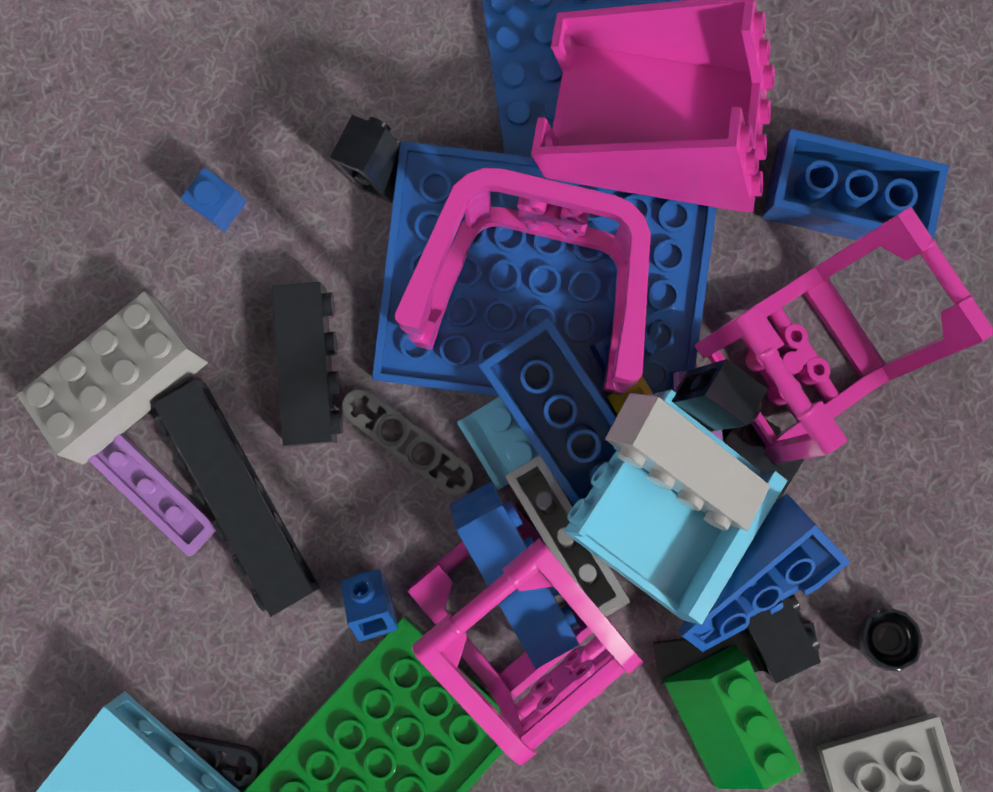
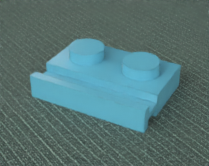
(497, 440)

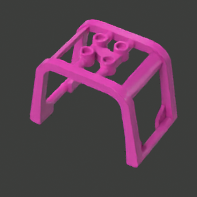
(547, 211)
(815, 428)
(554, 696)

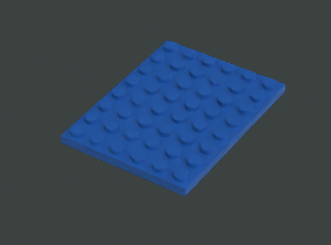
(523, 278)

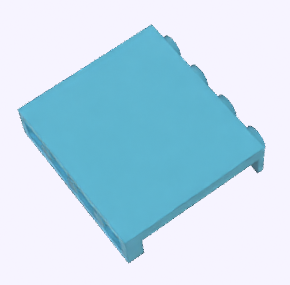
(658, 539)
(132, 753)

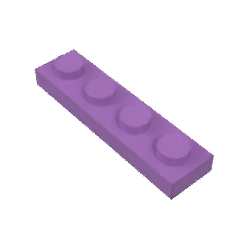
(154, 494)

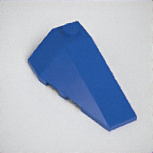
(780, 561)

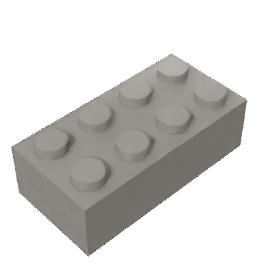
(111, 379)

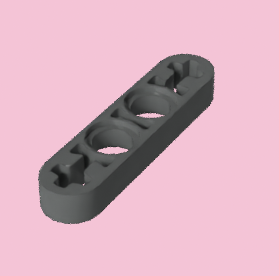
(406, 444)

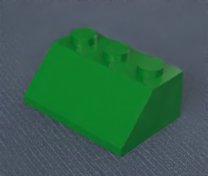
(732, 722)

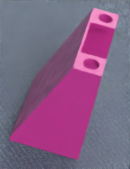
(662, 101)

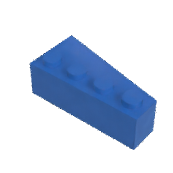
(493, 542)

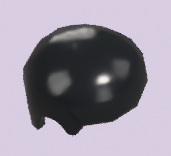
(899, 643)

